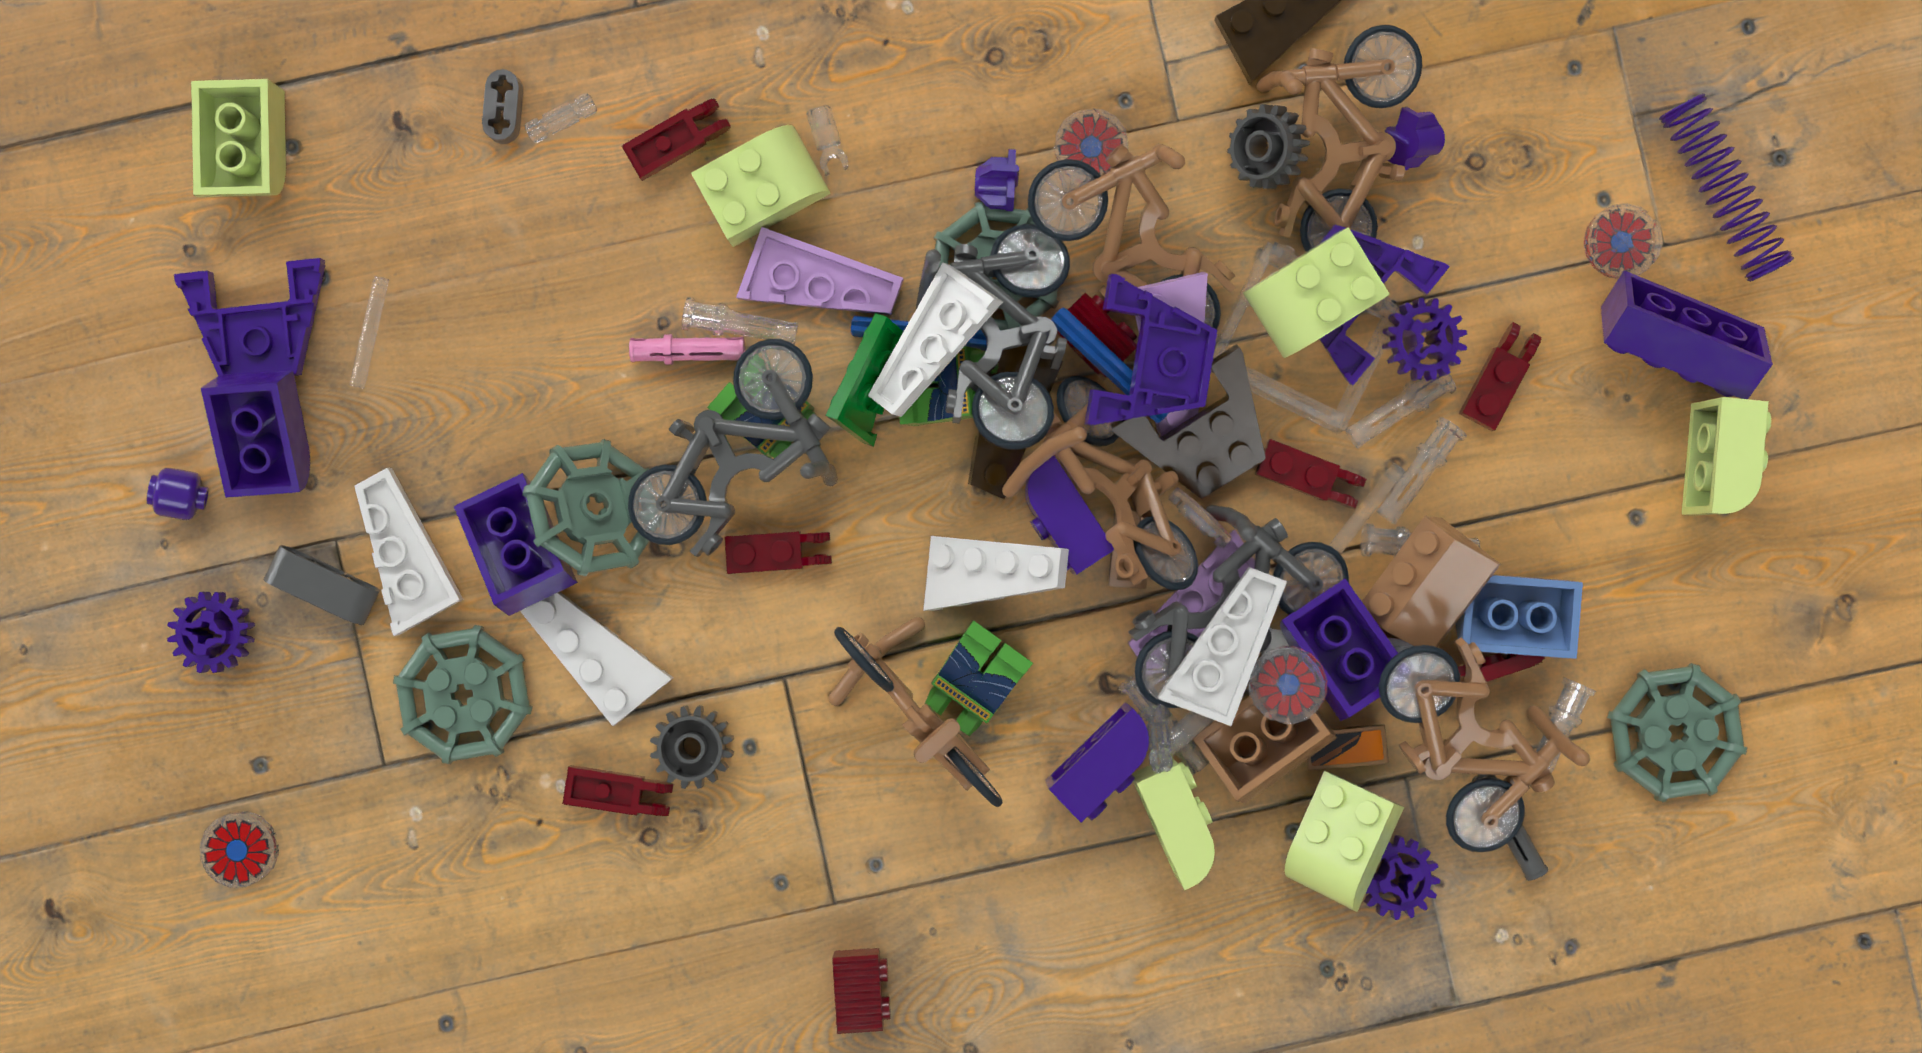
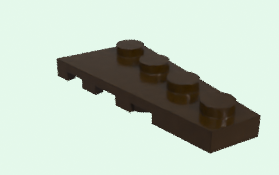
(1265, 29)
(993, 464)

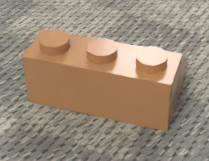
(1429, 583)
(1260, 750)

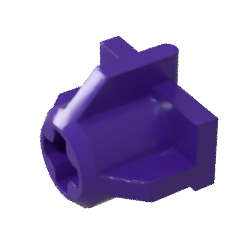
(1415, 138)
(997, 181)

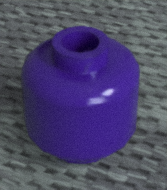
(176, 493)

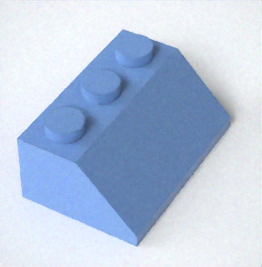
(1524, 617)

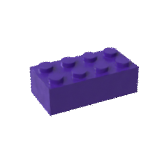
(1685, 336)

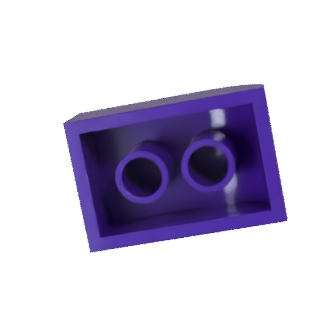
(258, 433)
(1064, 517)
(504, 549)
(1345, 642)
(1101, 764)

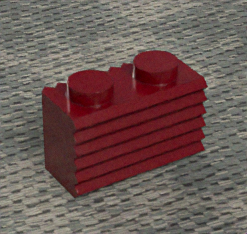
(1116, 337)
(859, 990)

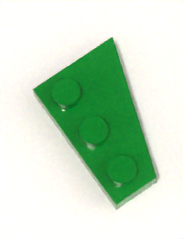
(851, 405)

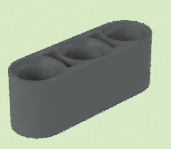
(321, 585)

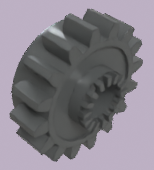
(1249, 142)
(672, 752)

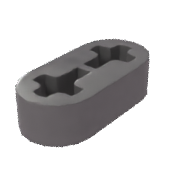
(493, 106)

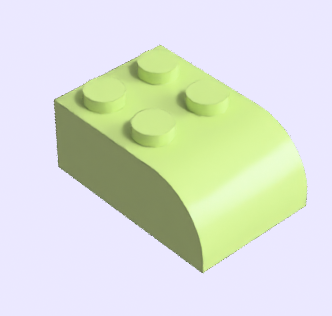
(238, 138)
(760, 183)
(1316, 293)
(1725, 455)
(1178, 821)
(1341, 840)

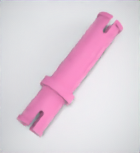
(685, 349)

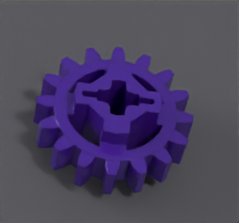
(1441, 338)
(202, 646)
(1412, 874)

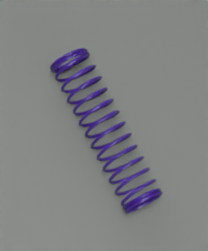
(1767, 268)

